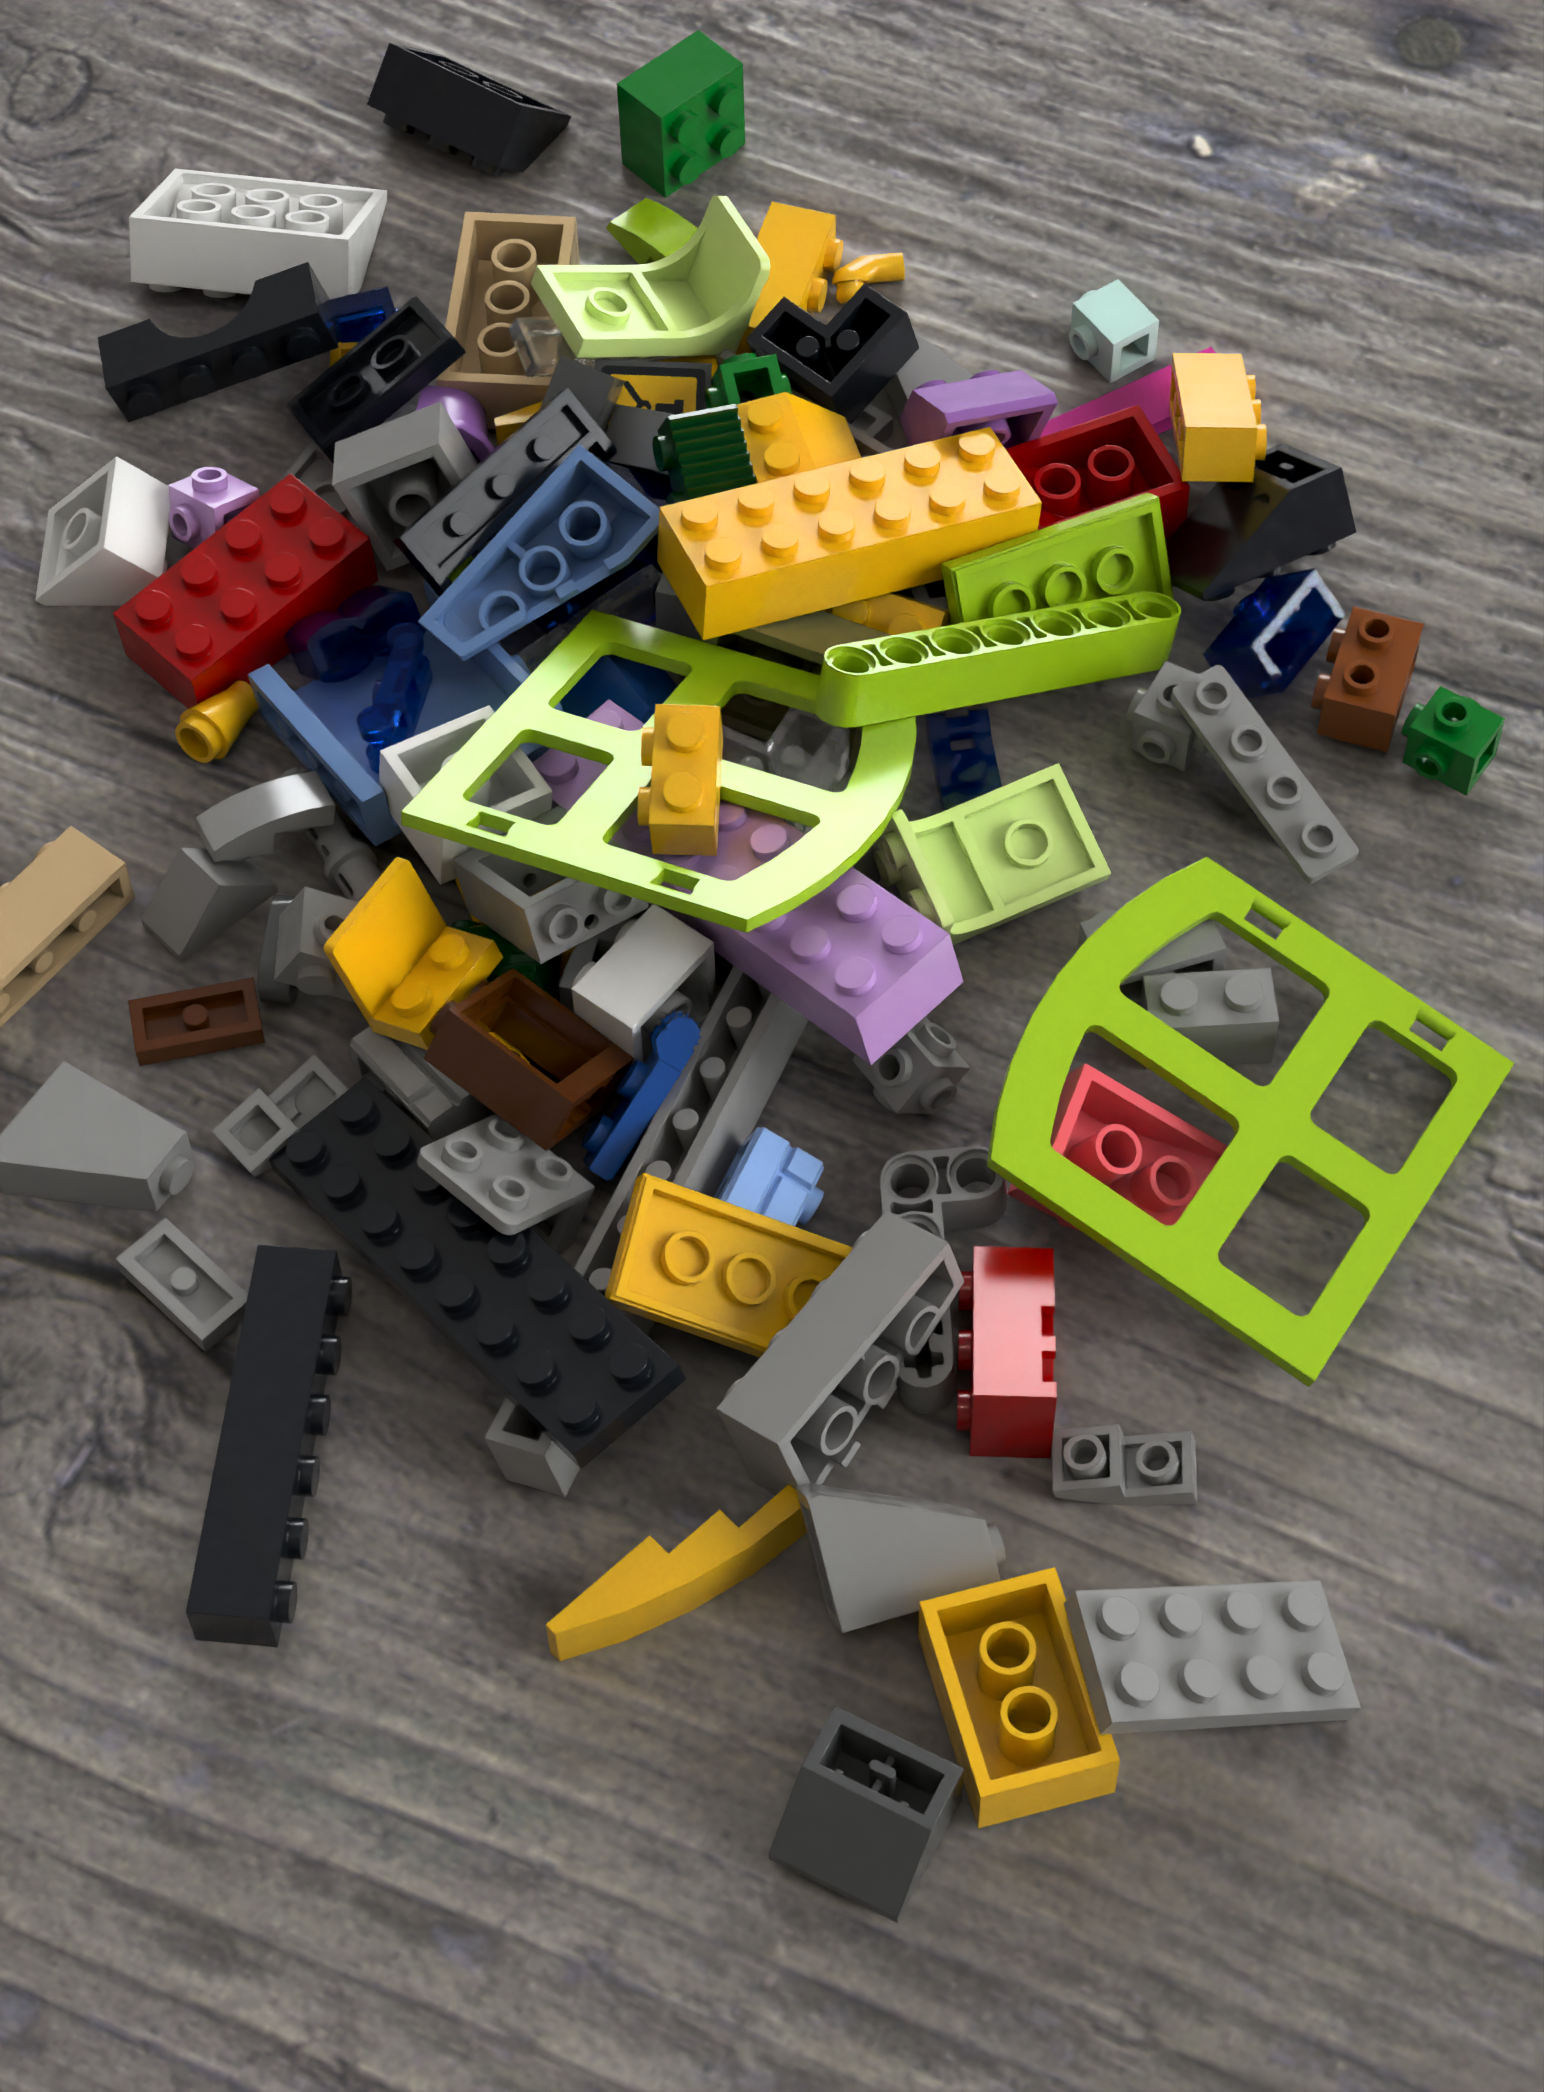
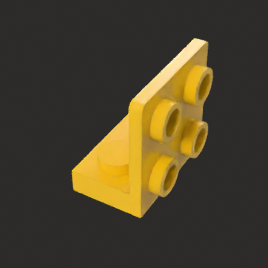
(404, 957)

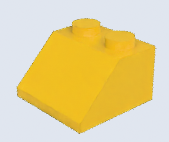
(793, 436)

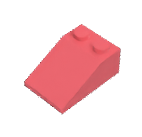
(1129, 1146)

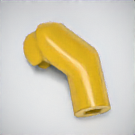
(867, 270)

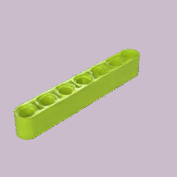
(995, 658)

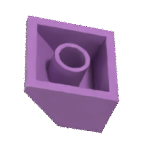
(1007, 402)

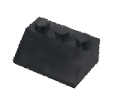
(463, 110)

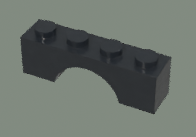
(279, 326)

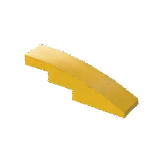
(660, 1586)

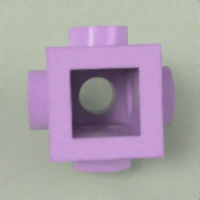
(206, 503)

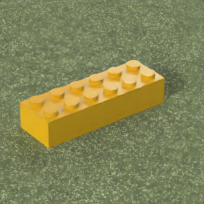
(841, 531)

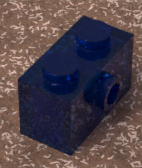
(1275, 632)

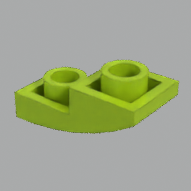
(650, 231)

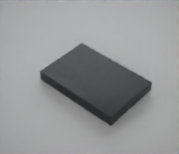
(376, 376)

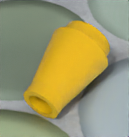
(215, 723)

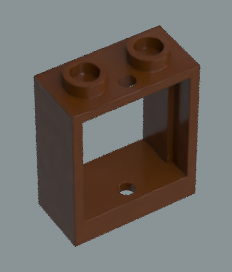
(546, 1033)

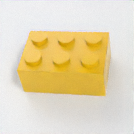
(1015, 1698)

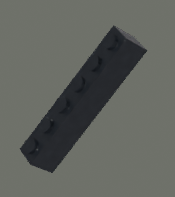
(267, 1447)

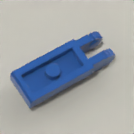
(643, 1092)

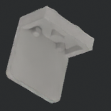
(510, 1181)

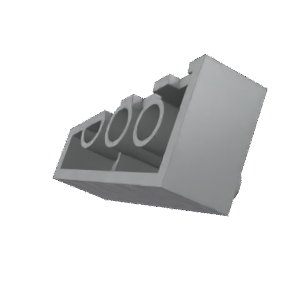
(840, 1355)

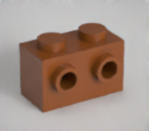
(1368, 678)

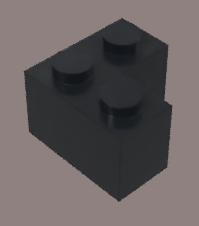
(842, 361)

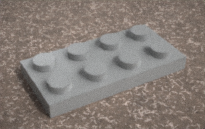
(1210, 1656)

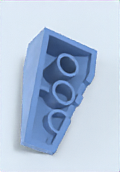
(555, 546)

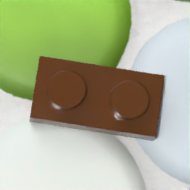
(196, 1021)

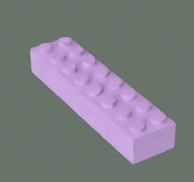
(842, 959)

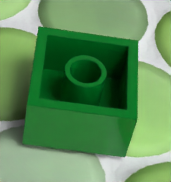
(681, 113)

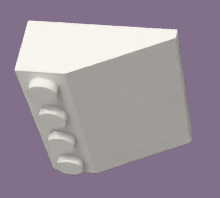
(237, 229)

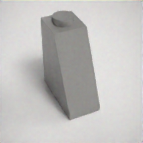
(92, 1147)
(892, 1552)

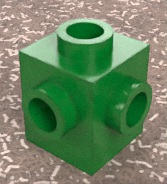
(746, 377)
(1451, 739)

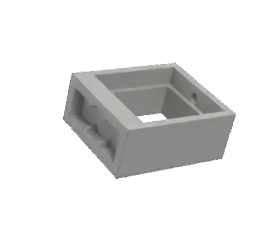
(548, 921)

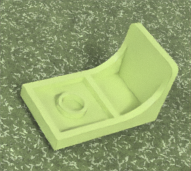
(669, 307)
(993, 855)

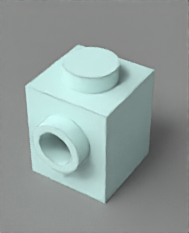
(1113, 331)

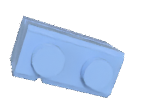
(773, 1179)

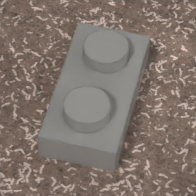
(184, 1284)

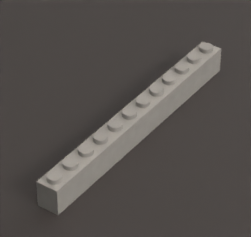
(688, 1144)

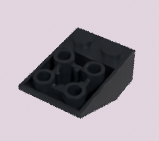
(1259, 526)

